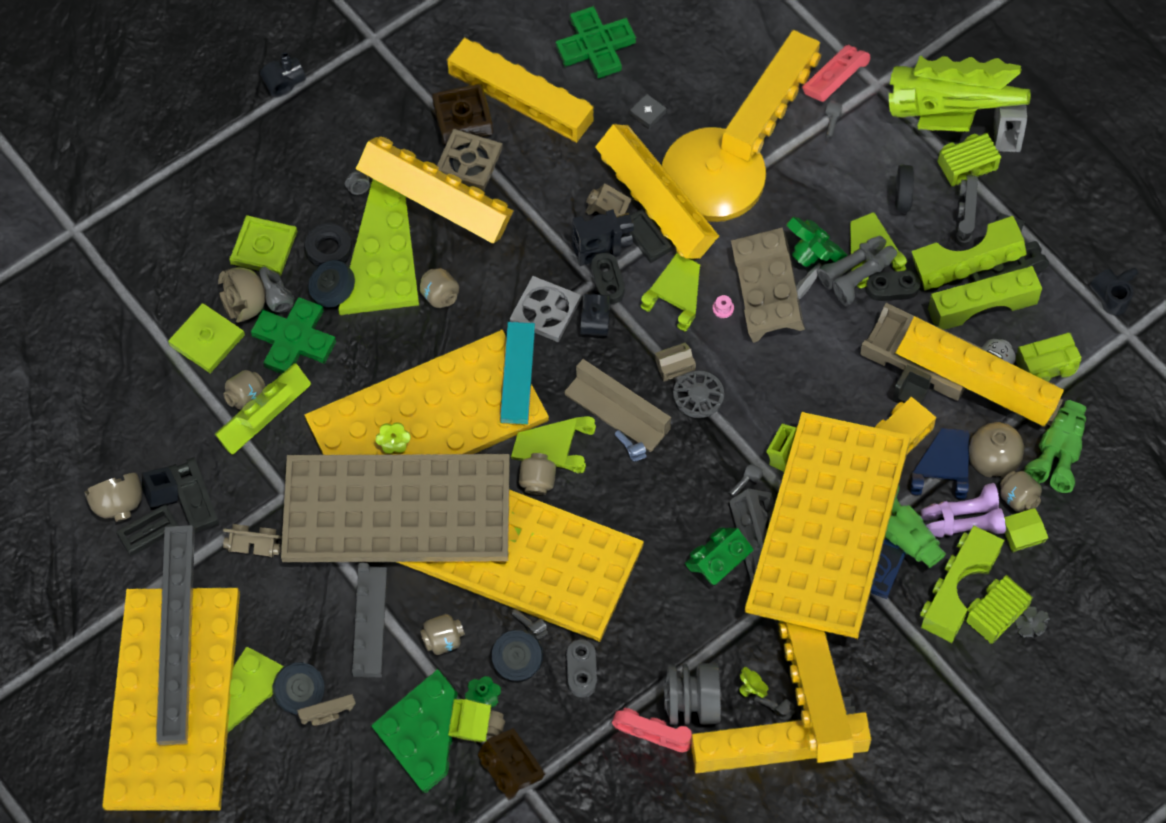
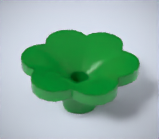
(488, 696)

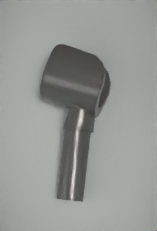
(835, 111)
(751, 473)
(537, 628)
(782, 711)

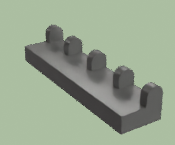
(369, 621)

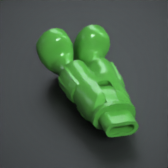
(1065, 442)
(912, 535)

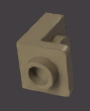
(606, 199)

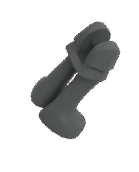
(874, 259)

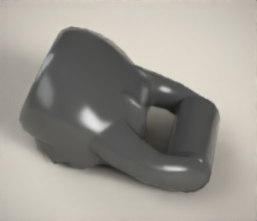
(277, 296)

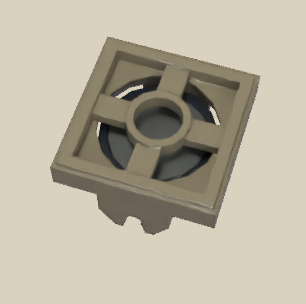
(471, 161)

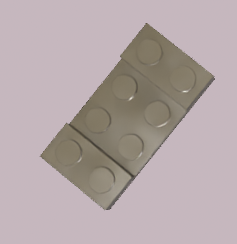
(767, 283)
(885, 339)

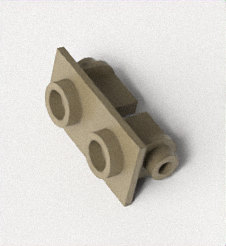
(241, 537)

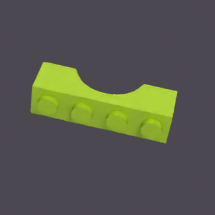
(939, 265)
(1012, 289)
(976, 556)

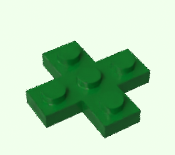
(595, 42)
(293, 336)

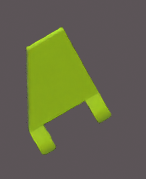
(867, 228)
(677, 286)
(555, 442)

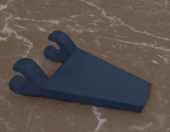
(946, 460)

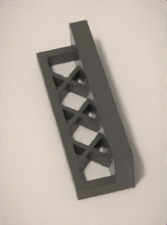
(751, 521)

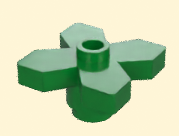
(813, 243)

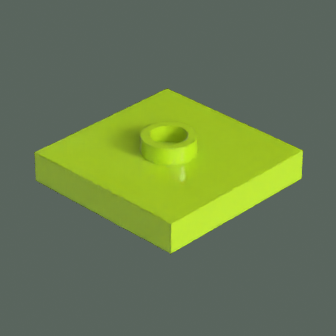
(263, 244)
(206, 338)

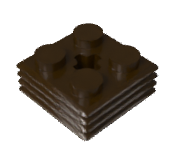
(465, 100)

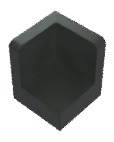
(912, 384)

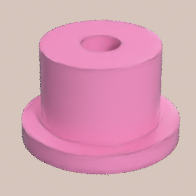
(723, 307)

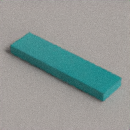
(518, 373)

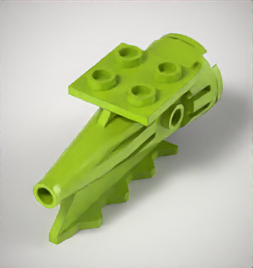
(952, 91)

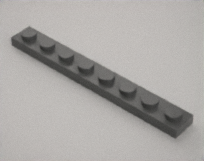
(175, 636)

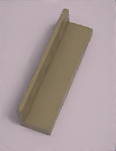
(618, 406)

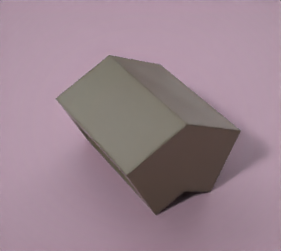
(675, 361)

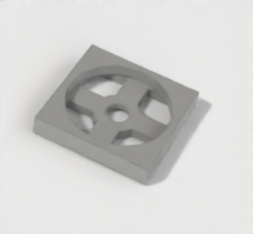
(554, 332)

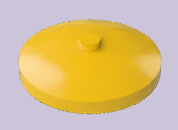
(713, 178)

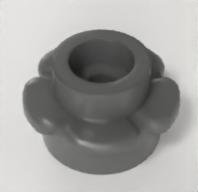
(357, 183)

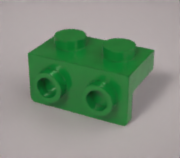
(720, 554)

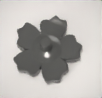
(1032, 622)

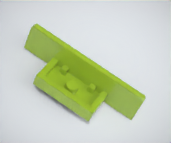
(263, 409)

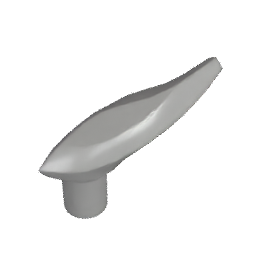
(805, 283)

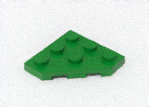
(419, 730)

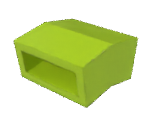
(781, 447)
(1025, 530)
(469, 720)

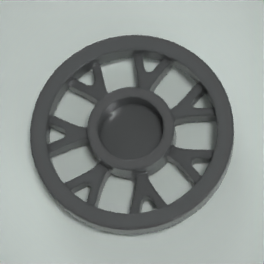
(698, 394)

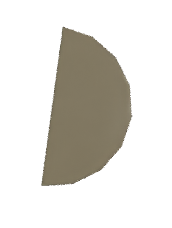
(326, 711)

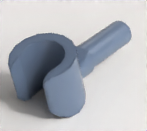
(635, 451)

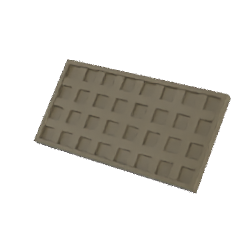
(396, 508)

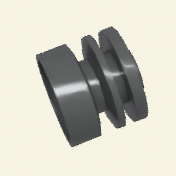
(693, 693)

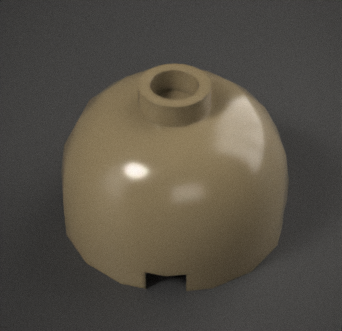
(242, 293)
(996, 449)
(115, 497)

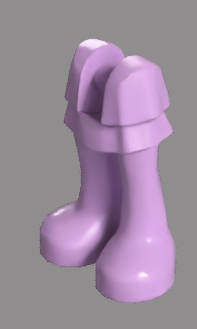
(987, 502)

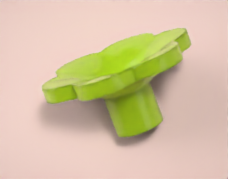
(393, 442)
(752, 683)

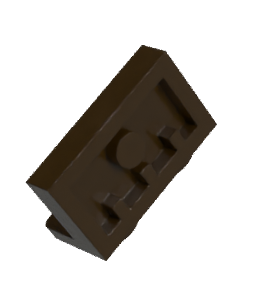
(510, 763)

